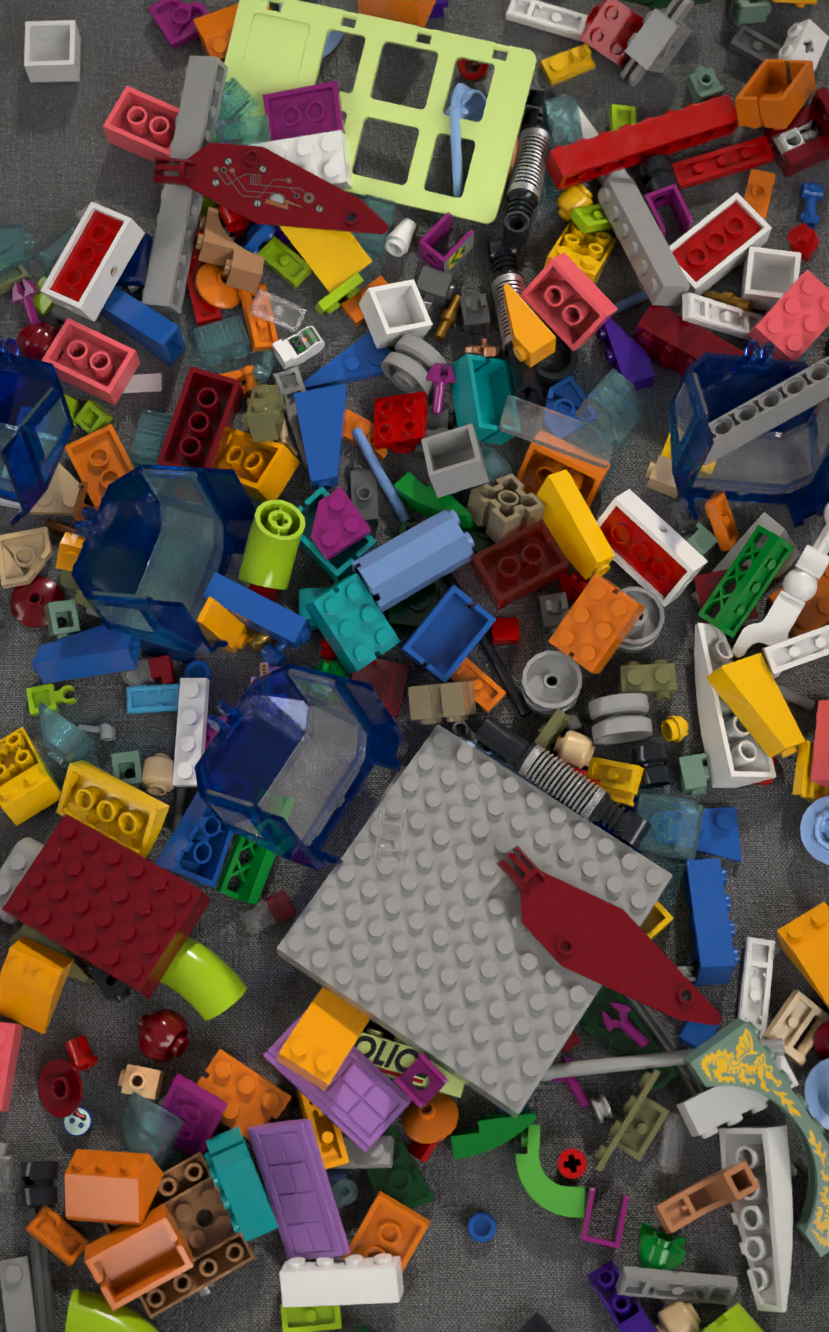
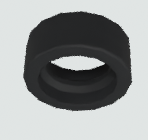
(550, 379)

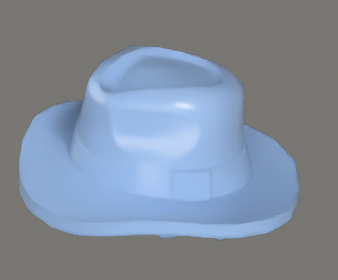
(470, 102)
(815, 829)
(817, 1092)

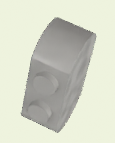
(14, 870)

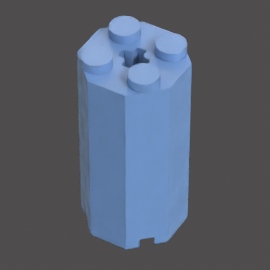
(415, 559)

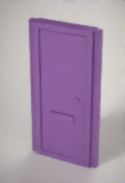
(358, 1098)
(299, 1189)

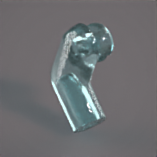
(265, 368)

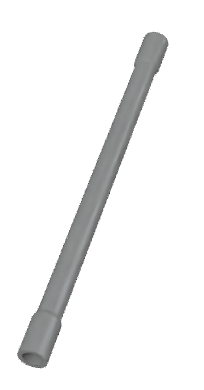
(635, 1062)

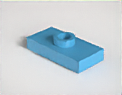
(152, 698)

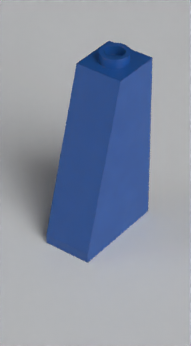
(144, 326)
(322, 429)
(259, 612)
(86, 655)

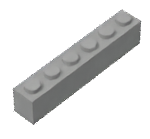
(643, 242)

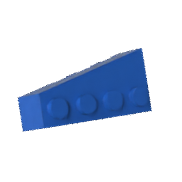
(197, 846)
(710, 921)

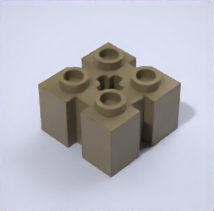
(504, 507)
(446, 700)

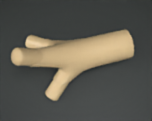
(284, 439)

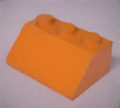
(405, 11)
(216, 30)
(542, 461)
(110, 1186)

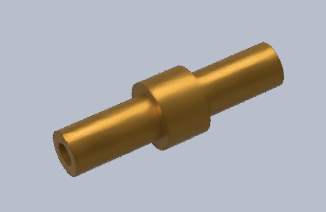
(729, 299)
(448, 318)

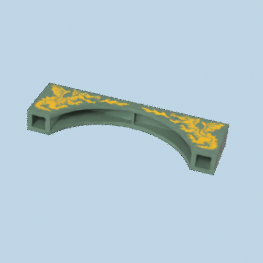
(740, 1060)

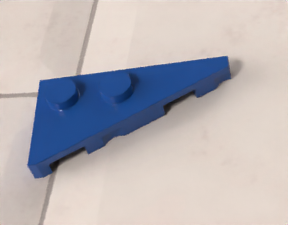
(355, 363)

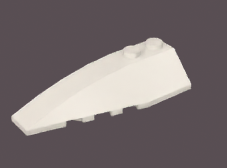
(730, 749)
(765, 1214)

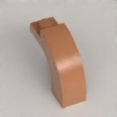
(706, 1195)

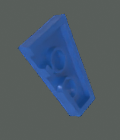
(720, 834)

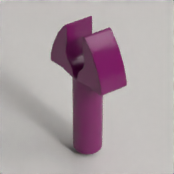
(27, 299)
(440, 383)
(631, 1030)
(574, 1087)

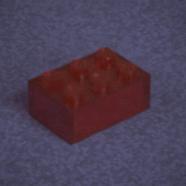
(519, 564)

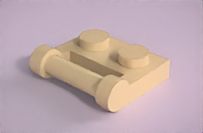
(792, 1022)

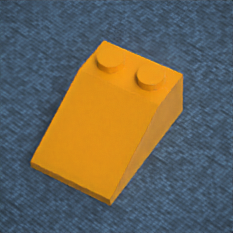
(260, 466)
(807, 946)
(32, 983)
(322, 1039)

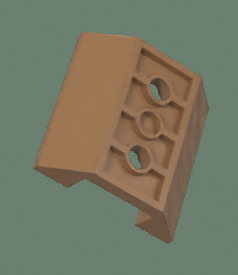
(214, 1248)

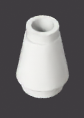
(399, 239)

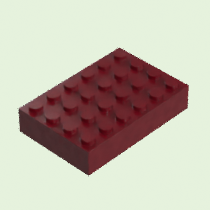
(107, 905)

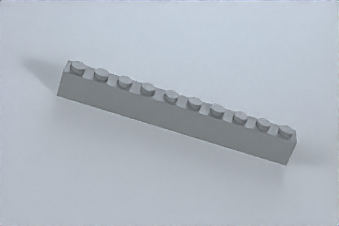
(181, 205)

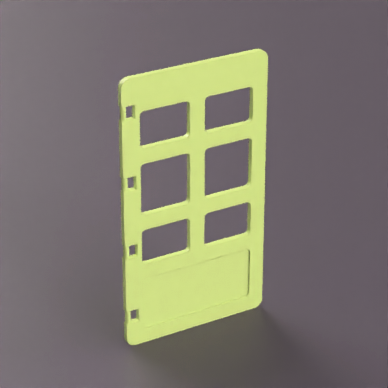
(285, 52)

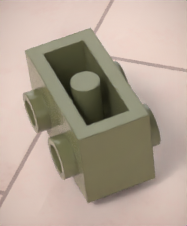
(265, 413)
(653, 679)

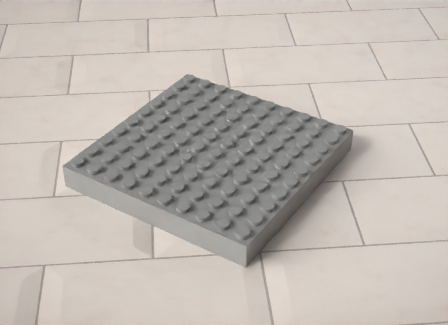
(442, 938)

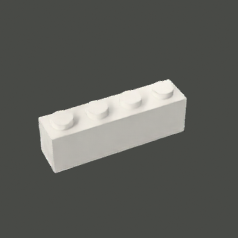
(724, 1104)
(341, 1281)

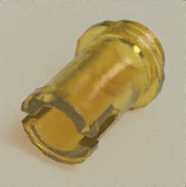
(257, 641)

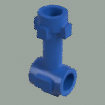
(811, 192)
(274, 654)

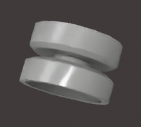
(411, 364)
(647, 626)
(552, 668)
(620, 718)

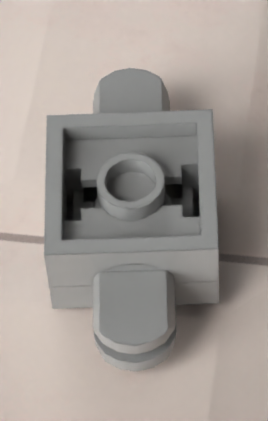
(657, 41)

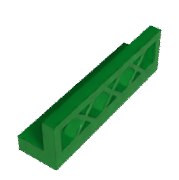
(749, 583)
(254, 870)

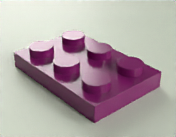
(304, 111)
(198, 1110)

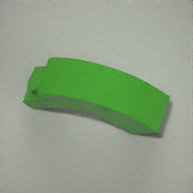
(555, 1198)

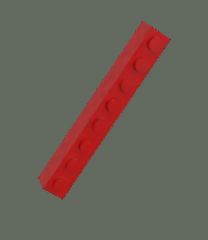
(637, 142)

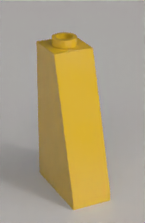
(574, 525)
(758, 704)

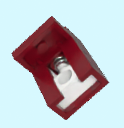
(808, 132)

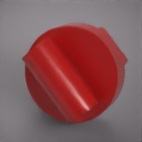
(803, 240)

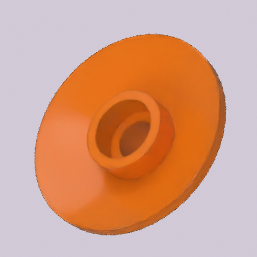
(213, 288)
(433, 1125)

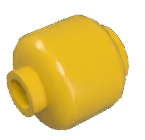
(572, 197)

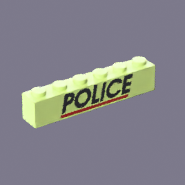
(396, 1057)

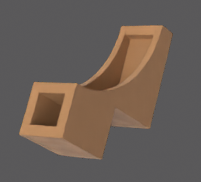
(216, 247)

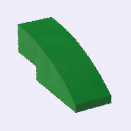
(426, 502)
(492, 1132)

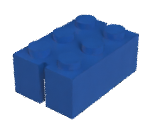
(447, 634)

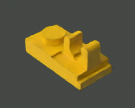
(567, 64)

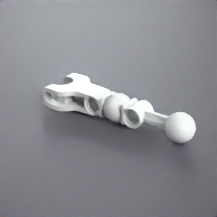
(798, 588)

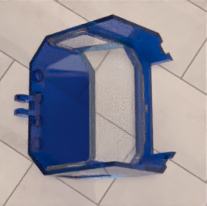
(775, 468)
(295, 759)

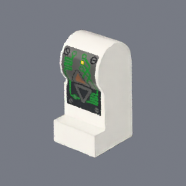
(298, 348)

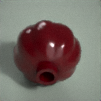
(35, 340)
(163, 1035)

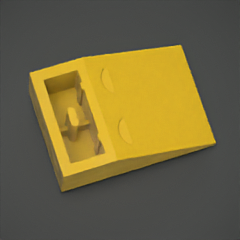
(586, 250)
(24, 778)

